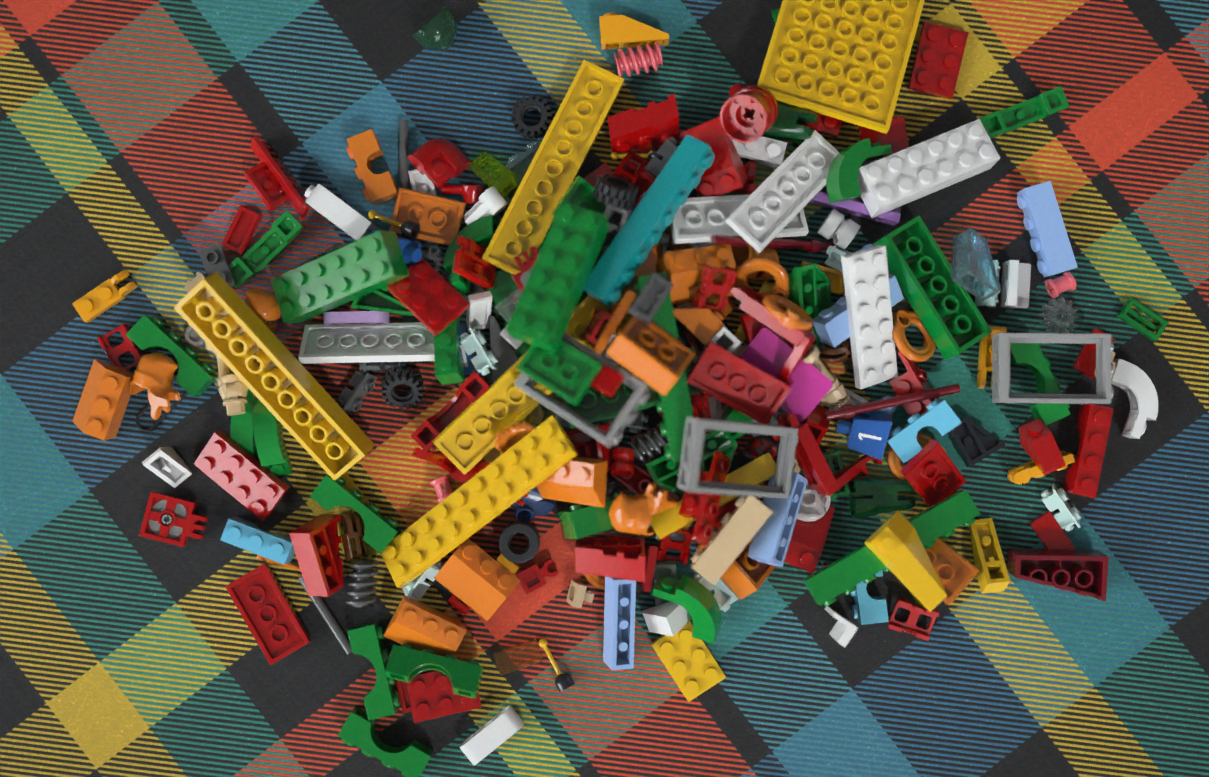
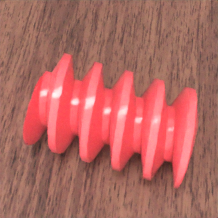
(639, 59)

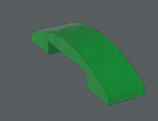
(1025, 113)
(266, 250)
(242, 427)

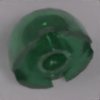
(438, 31)

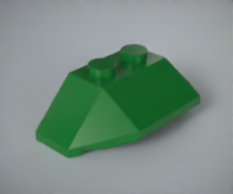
(810, 291)
(667, 473)

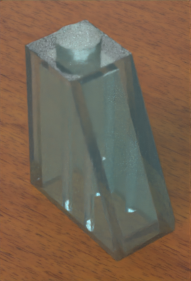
(974, 265)

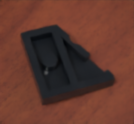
(973, 441)

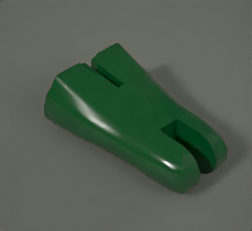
(788, 120)
(877, 496)

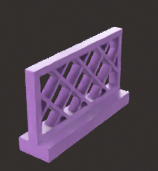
(856, 207)

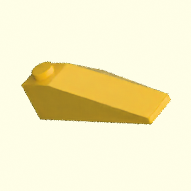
(904, 555)

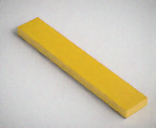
(753, 473)

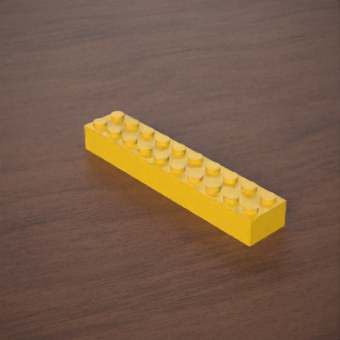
(274, 375)

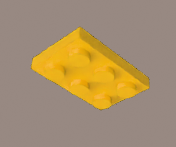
(688, 662)

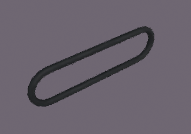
(162, 418)

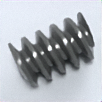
(649, 446)
(363, 583)

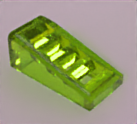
(503, 183)

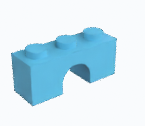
(905, 439)
(263, 543)
(867, 608)

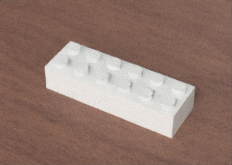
(926, 168)

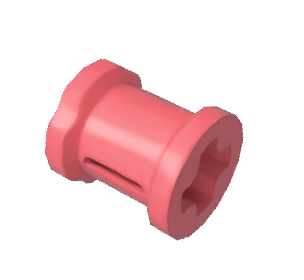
(1060, 284)
(437, 486)

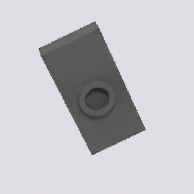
(650, 298)

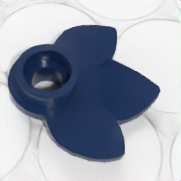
(533, 506)

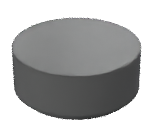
(193, 337)

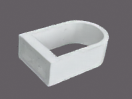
(338, 212)

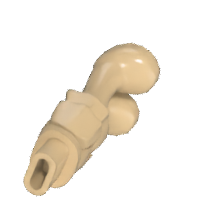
(231, 388)
(836, 395)

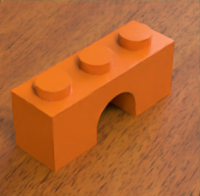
(364, 150)

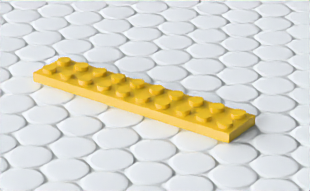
(554, 166)
(503, 404)
(478, 501)

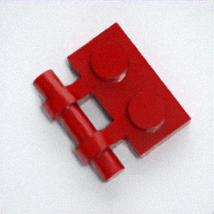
(473, 266)

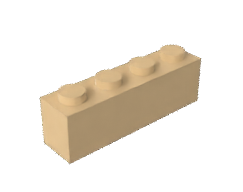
(731, 538)

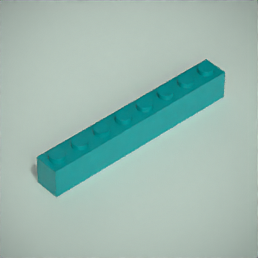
(649, 221)

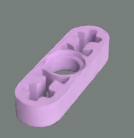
(355, 317)

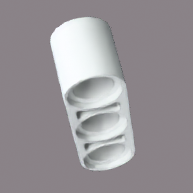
(491, 735)

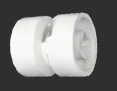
(838, 229)

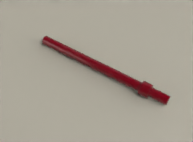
(810, 245)
(850, 410)

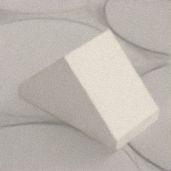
(168, 466)
(666, 618)

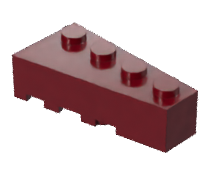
(1068, 570)

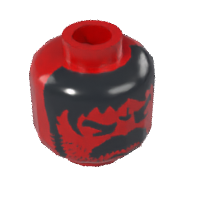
(763, 444)

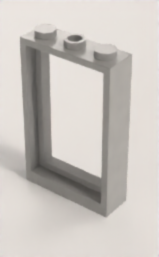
(1001, 368)
(624, 418)
(692, 452)

